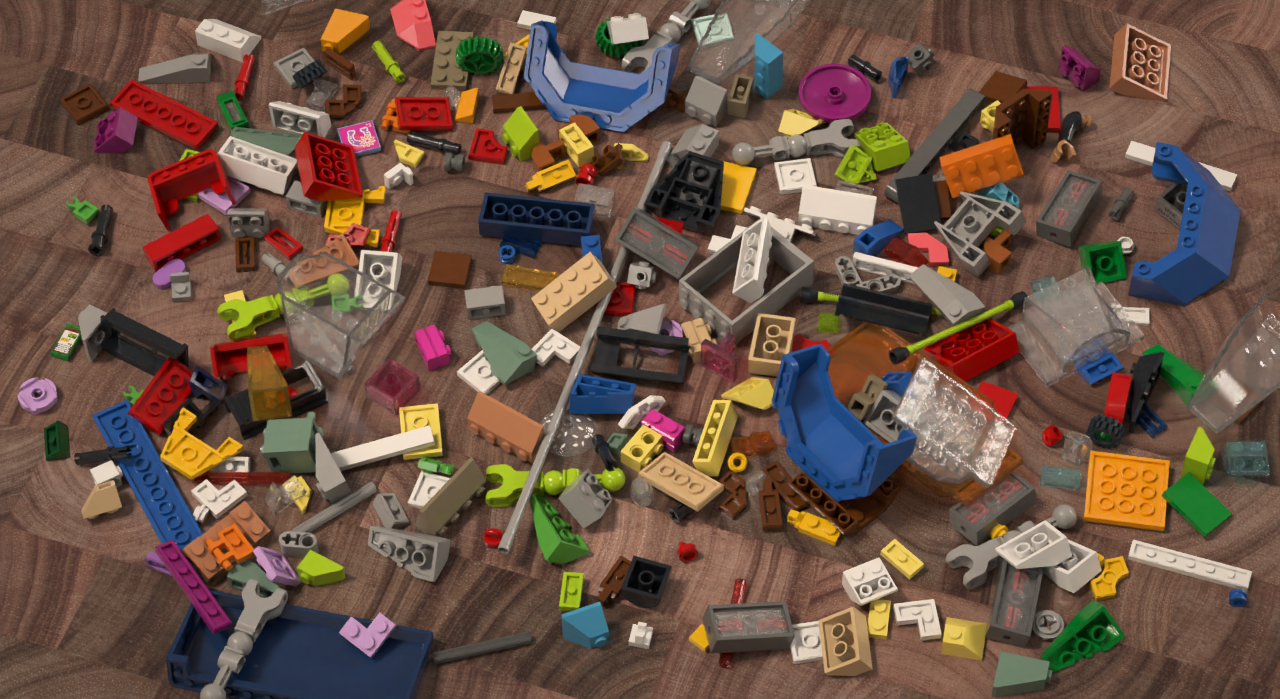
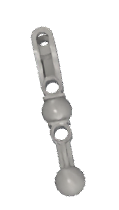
(669, 33)
(812, 143)
(985, 558)
(249, 626)

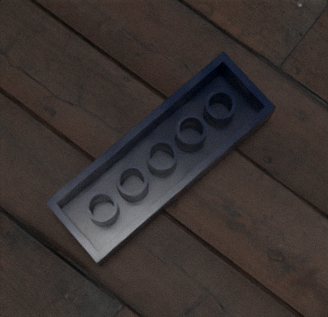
(536, 219)

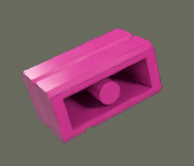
(432, 347)
(669, 429)

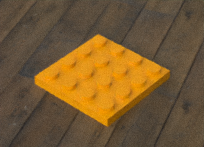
(1126, 490)

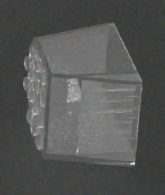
(333, 310)

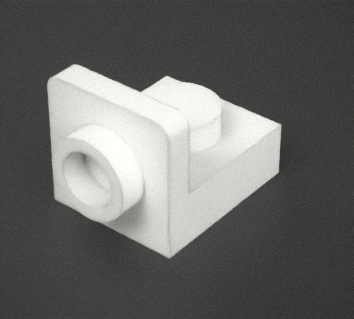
(397, 175)

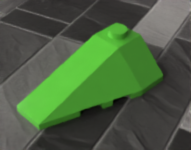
(553, 533)

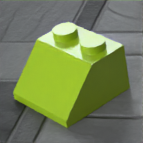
(520, 134)
(1199, 458)

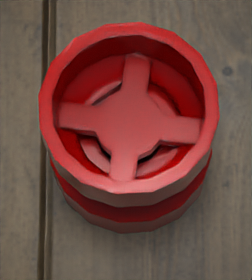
(587, 174)

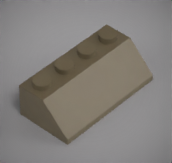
(451, 499)

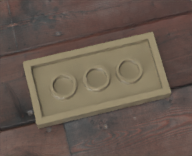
(445, 68)

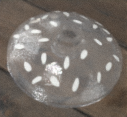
(573, 437)

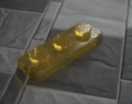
(527, 277)

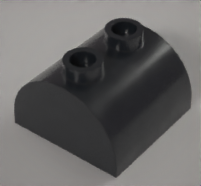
(645, 582)

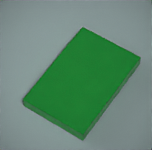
(1196, 504)

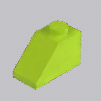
(319, 570)

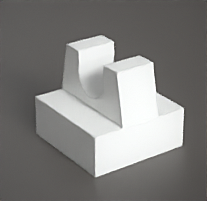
(641, 635)

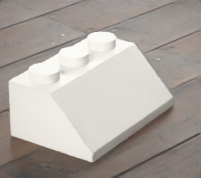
(226, 39)
(298, 119)

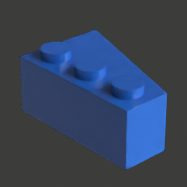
(601, 396)

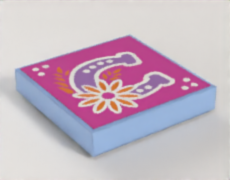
(361, 137)

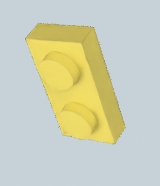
(902, 559)
(878, 619)

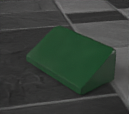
(56, 441)

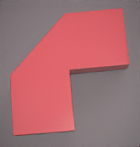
(936, 250)

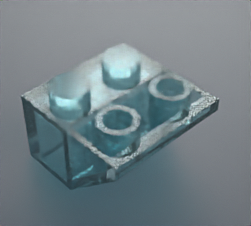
(1246, 458)

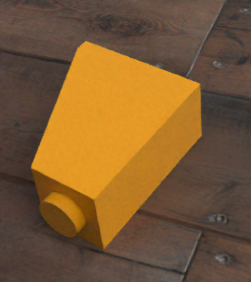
(344, 30)

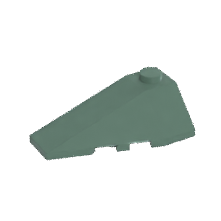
(505, 353)

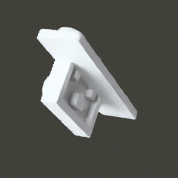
(785, 228)

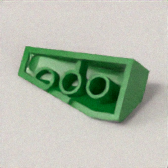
(1178, 373)
(1085, 635)

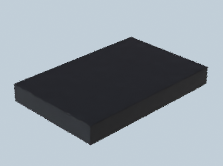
(917, 203)

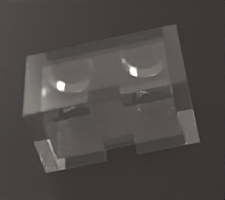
(600, 196)

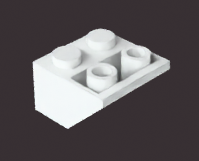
(627, 29)
(868, 582)

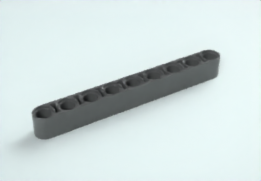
(940, 139)

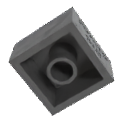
(1171, 203)

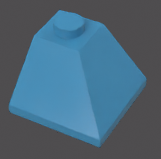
(586, 626)

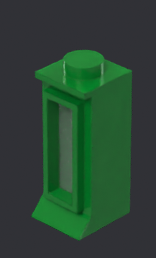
(231, 111)

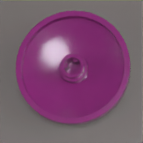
(834, 92)

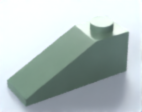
(241, 573)

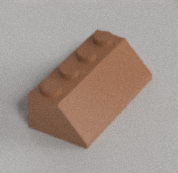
(505, 427)

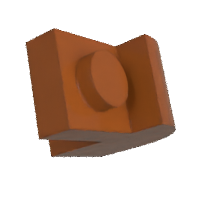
(586, 125)
(545, 156)
(997, 252)

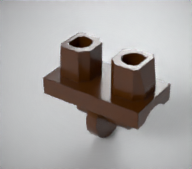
(675, 99)
(611, 159)

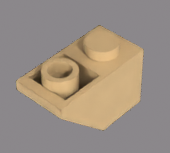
(101, 500)

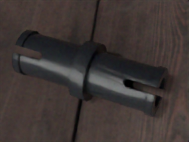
(865, 67)

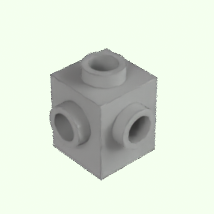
(635, 274)

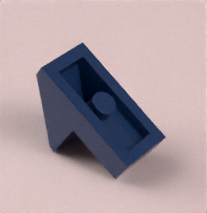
(204, 383)

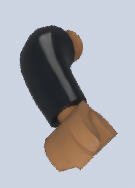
(1069, 125)

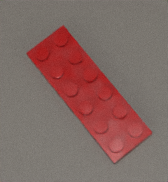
(165, 114)

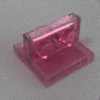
(720, 358)

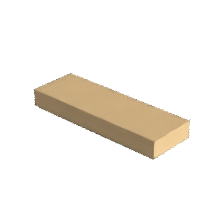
(511, 69)

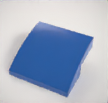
(1100, 369)

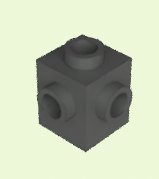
(921, 59)

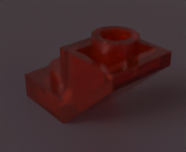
(902, 251)

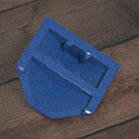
(897, 74)

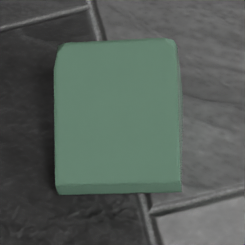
(618, 442)

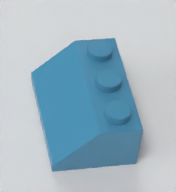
(767, 67)

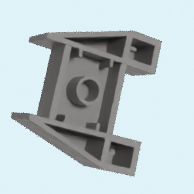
(971, 226)

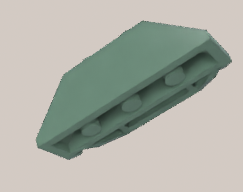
(273, 140)

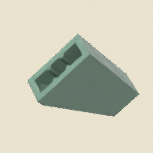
(1019, 675)

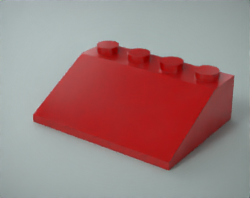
(327, 169)
(975, 349)

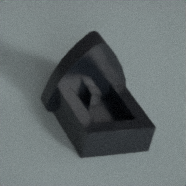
(964, 141)

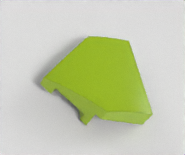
(855, 167)

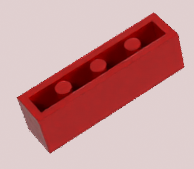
(182, 242)

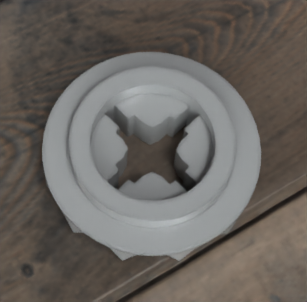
(1051, 618)

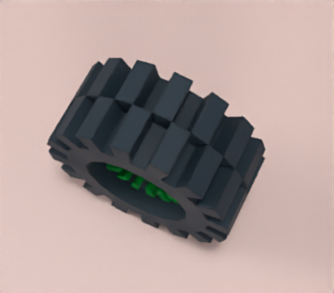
(309, 73)
(1105, 431)

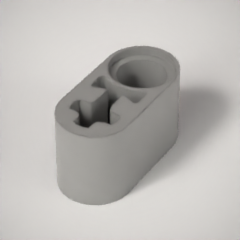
(294, 543)

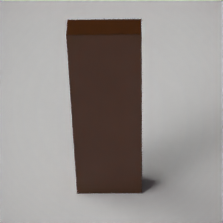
(511, 102)
(779, 481)

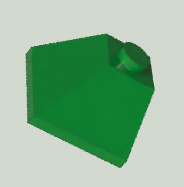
(1104, 260)

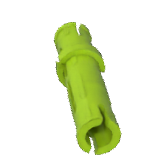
(392, 66)

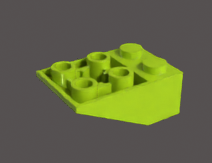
(884, 145)

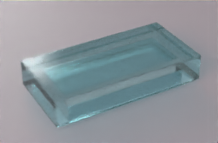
(1060, 477)

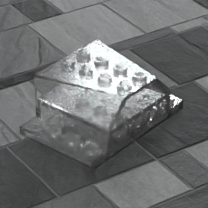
(1072, 327)
(953, 428)

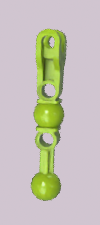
(249, 314)
(552, 483)

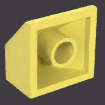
(797, 123)
(752, 392)
(964, 638)

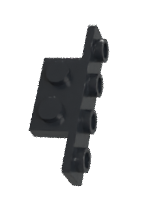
(209, 409)

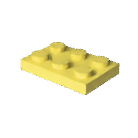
(418, 417)

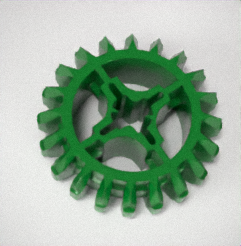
(607, 47)
(479, 55)

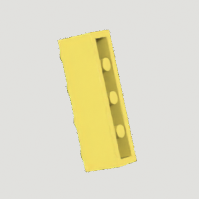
(715, 437)

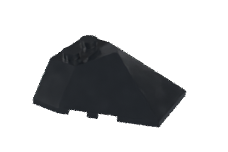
(690, 192)

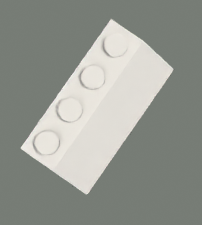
(257, 165)
(836, 210)
(753, 261)

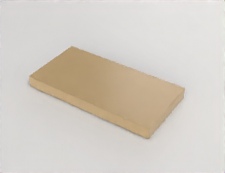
(681, 481)

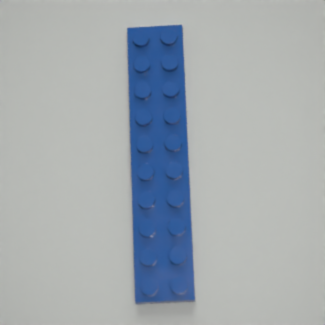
(148, 476)

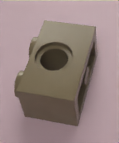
(740, 95)

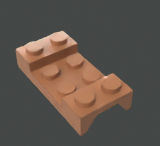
(247, 522)

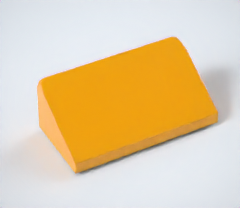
(467, 106)

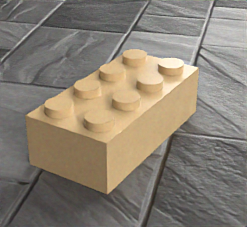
(574, 292)

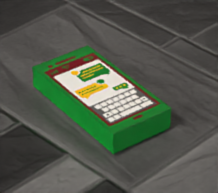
(67, 342)

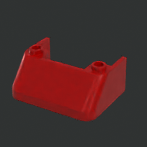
(186, 179)
(232, 356)

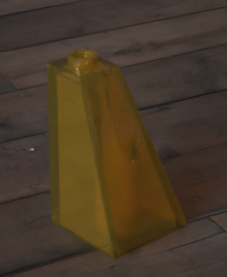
(266, 386)

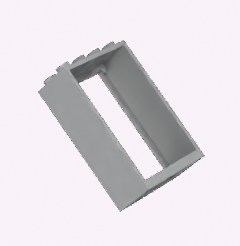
(726, 260)

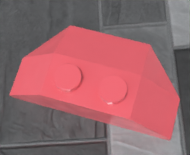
(413, 24)

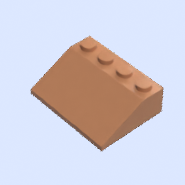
(1140, 64)

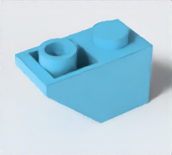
(1000, 192)

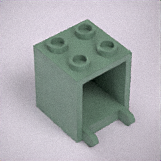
(291, 444)

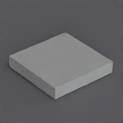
(292, 64)

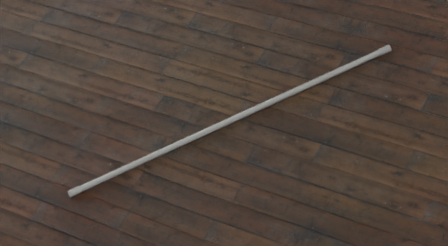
(508, 537)

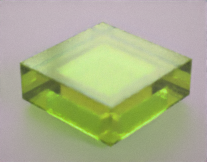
(827, 323)

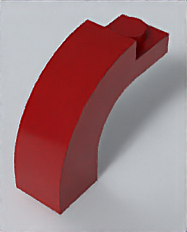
(1117, 396)

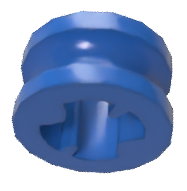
(505, 258)
(1238, 598)

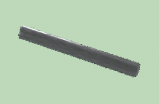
(481, 647)

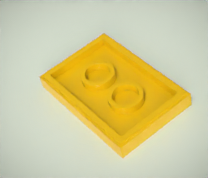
(736, 186)

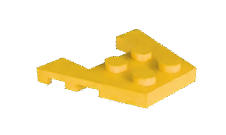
(343, 213)
(192, 455)

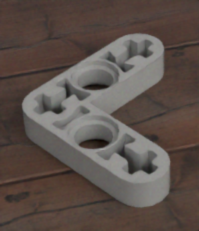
(851, 272)

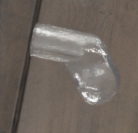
(455, 97)
(752, 483)

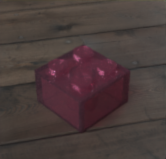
(392, 386)

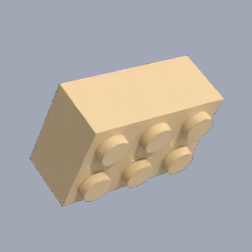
(770, 341)

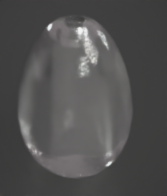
(641, 492)

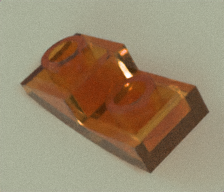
(753, 445)

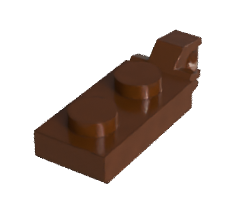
(770, 507)
(612, 583)

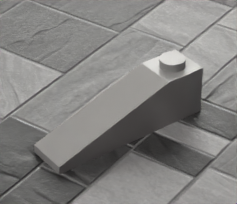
(185, 69)
(949, 298)
(417, 552)

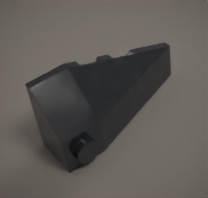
(1143, 381)

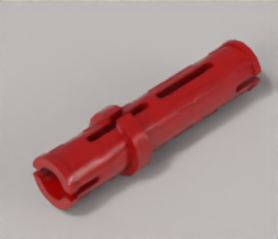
(241, 82)
(388, 241)

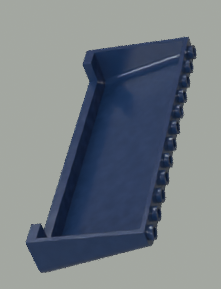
(299, 657)

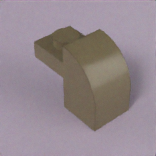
(864, 400)

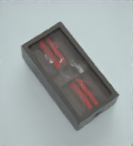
(1069, 208)
(657, 242)
(994, 507)
(1014, 604)
(748, 627)

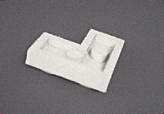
(555, 344)
(219, 501)
(922, 613)

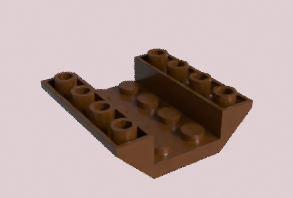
(1024, 117)
(846, 515)

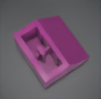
(1078, 68)
(116, 132)

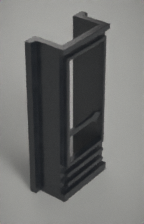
(884, 309)
(609, 347)
(136, 354)
(241, 409)

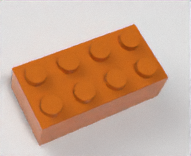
(981, 165)

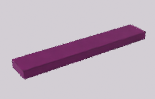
(193, 587)

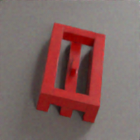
(298, 247)

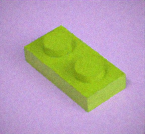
(571, 591)

